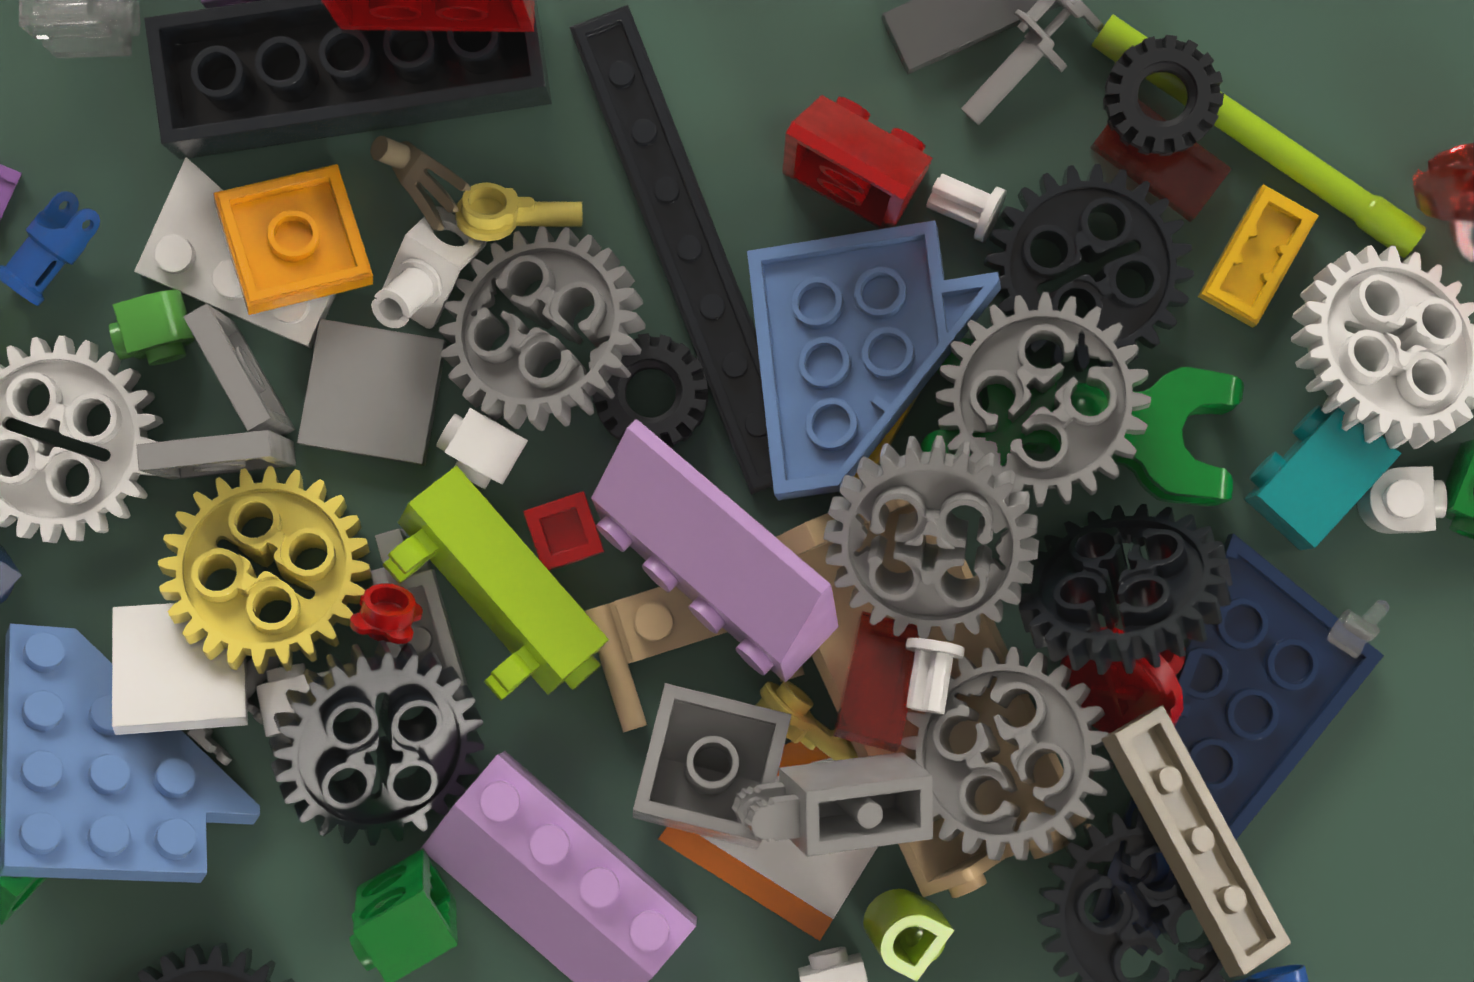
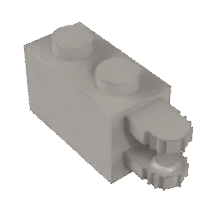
(842, 804)

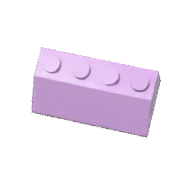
(713, 555)
(557, 879)

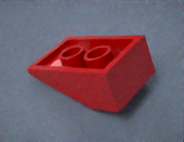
(854, 161)

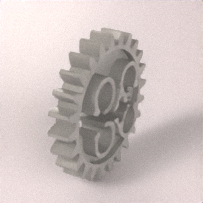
(1000, 359)
(510, 377)
(934, 486)
(1057, 728)

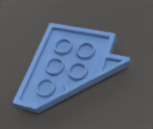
(850, 342)
(93, 799)

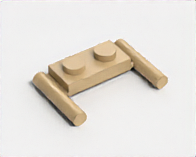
(641, 629)

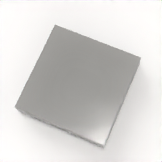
(238, 371)
(372, 392)
(216, 455)

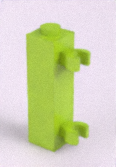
(501, 583)

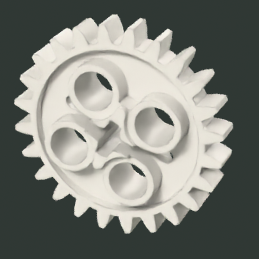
(1389, 346)
(75, 387)

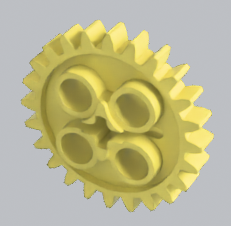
(232, 614)

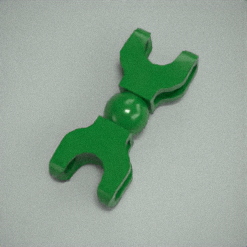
(1161, 459)

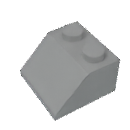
(703, 756)

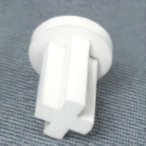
(967, 204)
(931, 673)

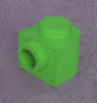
(151, 328)

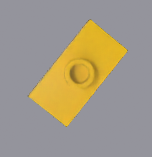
(1258, 256)

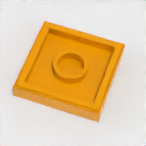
(293, 239)

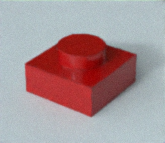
(564, 531)

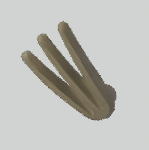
(411, 169)

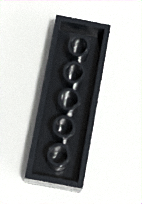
(292, 76)

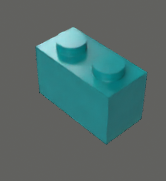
(1318, 477)

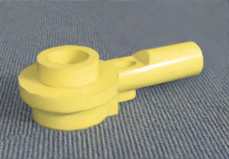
(494, 212)
(803, 725)

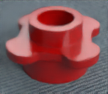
(387, 614)

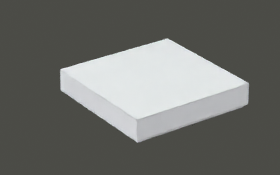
(165, 680)

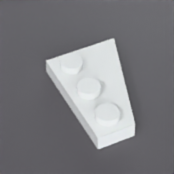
(192, 256)

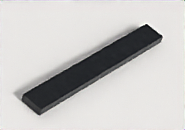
(680, 231)

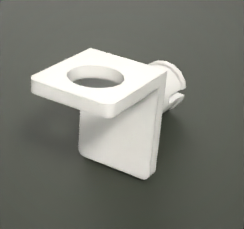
(423, 275)

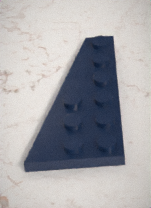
(1250, 704)

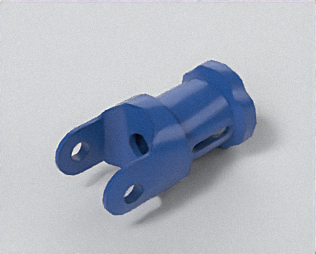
(52, 241)

